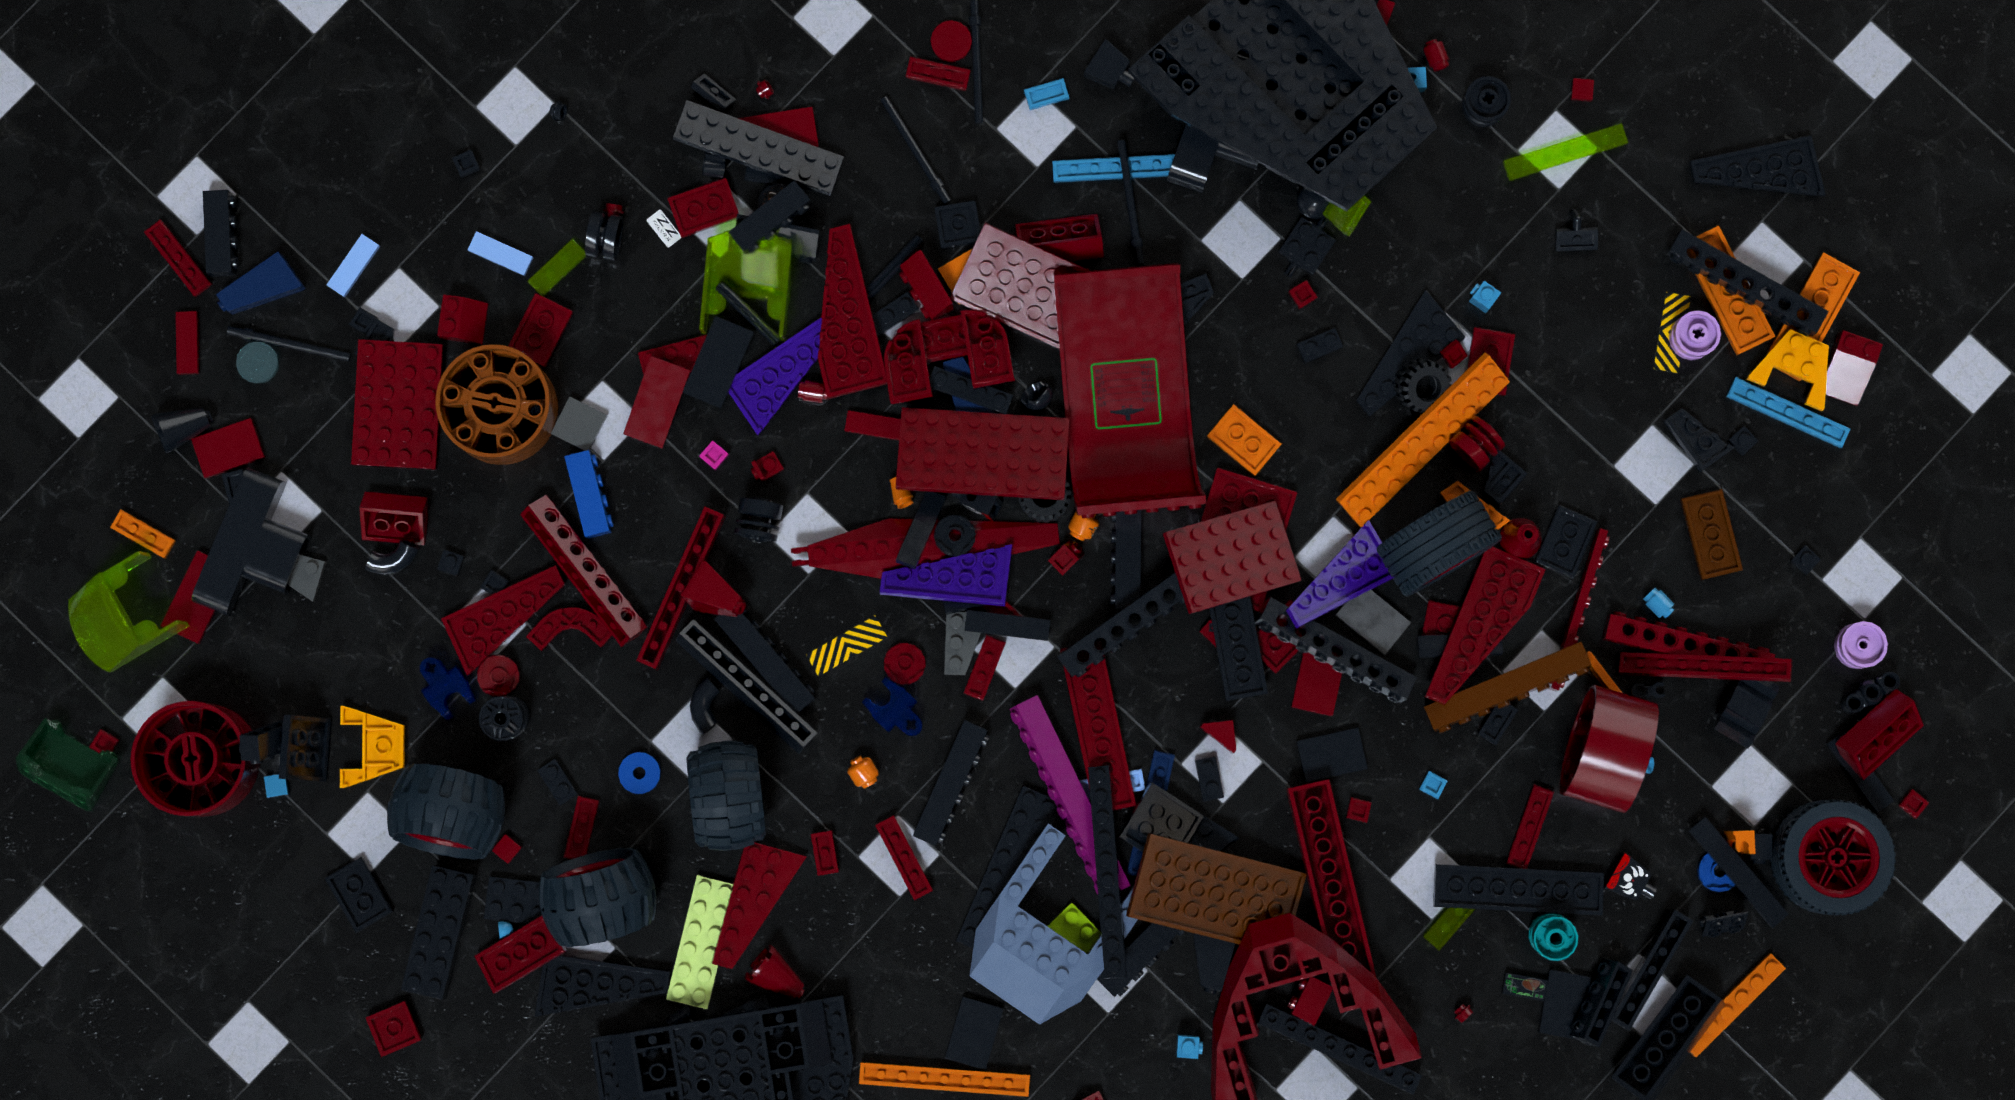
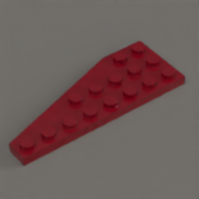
(848, 337)
(1493, 605)

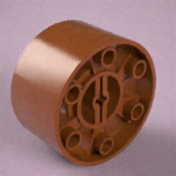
(474, 399)

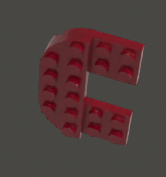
(943, 339)

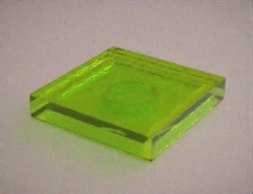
(1347, 220)

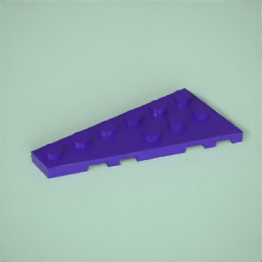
(771, 379)
(1346, 577)
(962, 578)

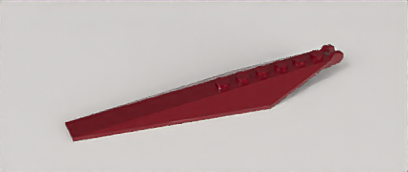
(876, 546)

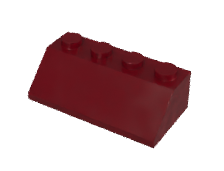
(1068, 238)
(1880, 733)

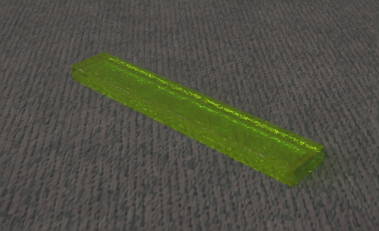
(1565, 152)

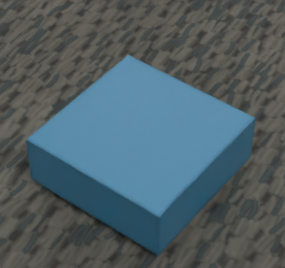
(1433, 785)
(276, 786)

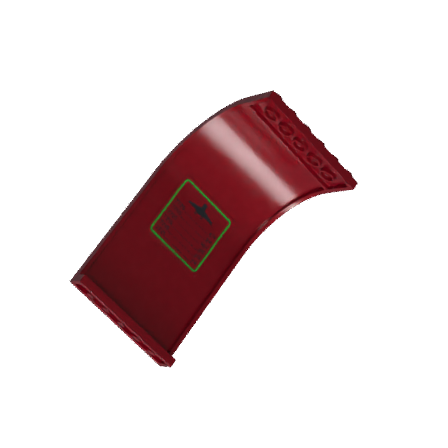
(1126, 390)

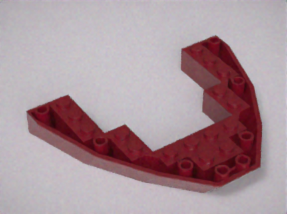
(1285, 952)

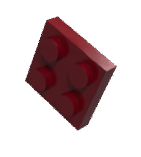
(393, 1028)

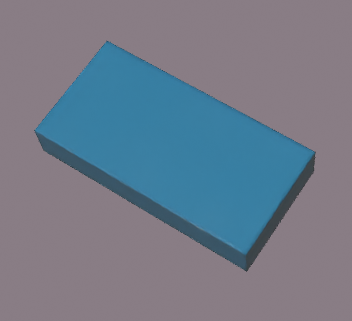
(1046, 94)

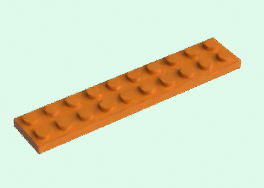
(1423, 440)

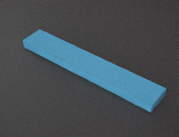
(1111, 168)
(1788, 412)

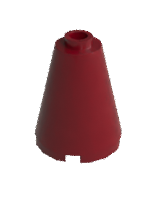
(1514, 538)
(775, 975)

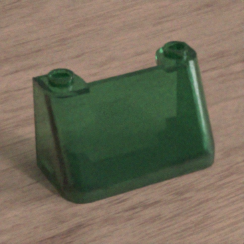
(66, 765)

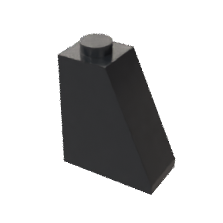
(1212, 961)

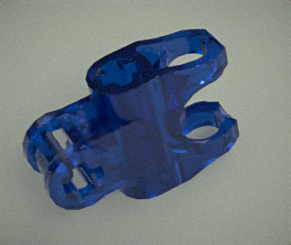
(443, 684)
(897, 711)

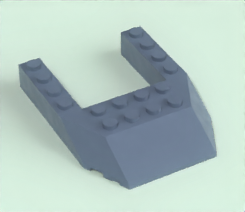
(1026, 958)

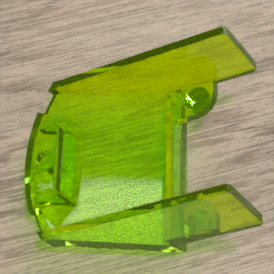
(753, 276)
(104, 626)

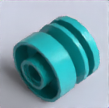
(1562, 945)

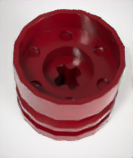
(1473, 447)

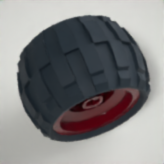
(725, 795)

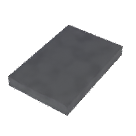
(1374, 620)

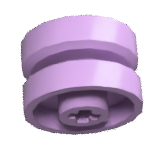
(1683, 339)
(1864, 633)

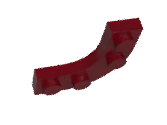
(567, 619)

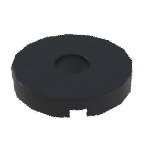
(957, 523)

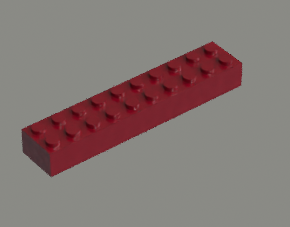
(1329, 868)

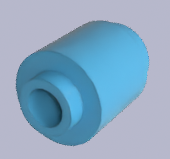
(1659, 603)

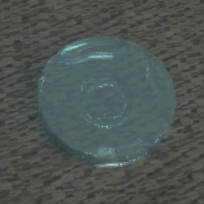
(257, 362)

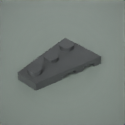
(307, 576)
(958, 644)

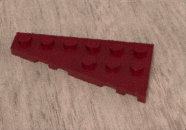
(491, 621)
(756, 888)

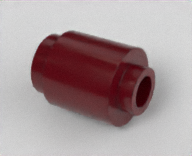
(1436, 55)
(812, 391)

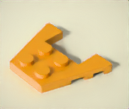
(1800, 358)
(381, 746)

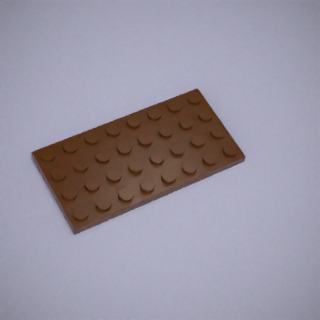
(1209, 889)

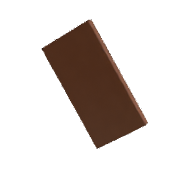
(1711, 534)

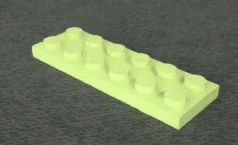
(693, 971)

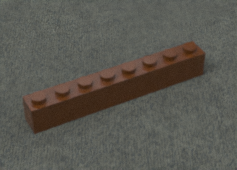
(1509, 686)

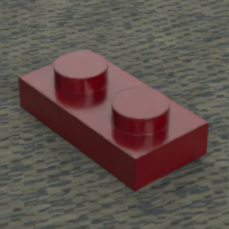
(824, 853)

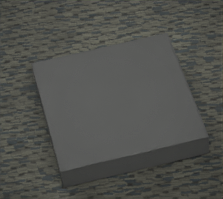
(579, 424)

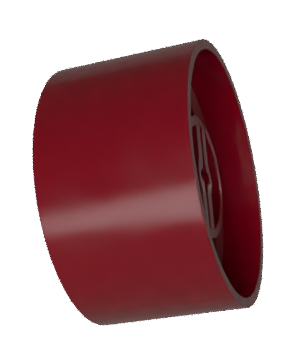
(193, 742)
(1609, 748)

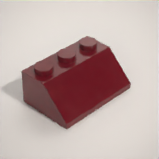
(925, 286)
(393, 518)

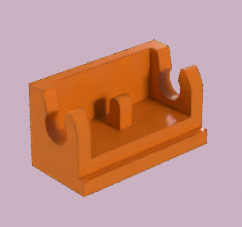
(1743, 840)

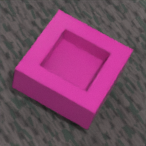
(714, 455)

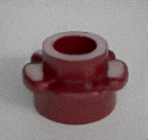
(764, 89)
(613, 209)
(1463, 1012)

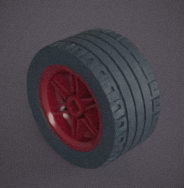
(1438, 543)
(1852, 824)

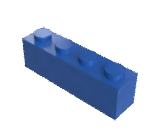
(588, 494)

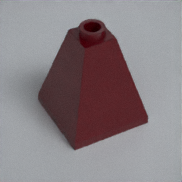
(712, 594)

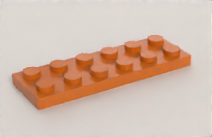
(1827, 288)
(1742, 323)

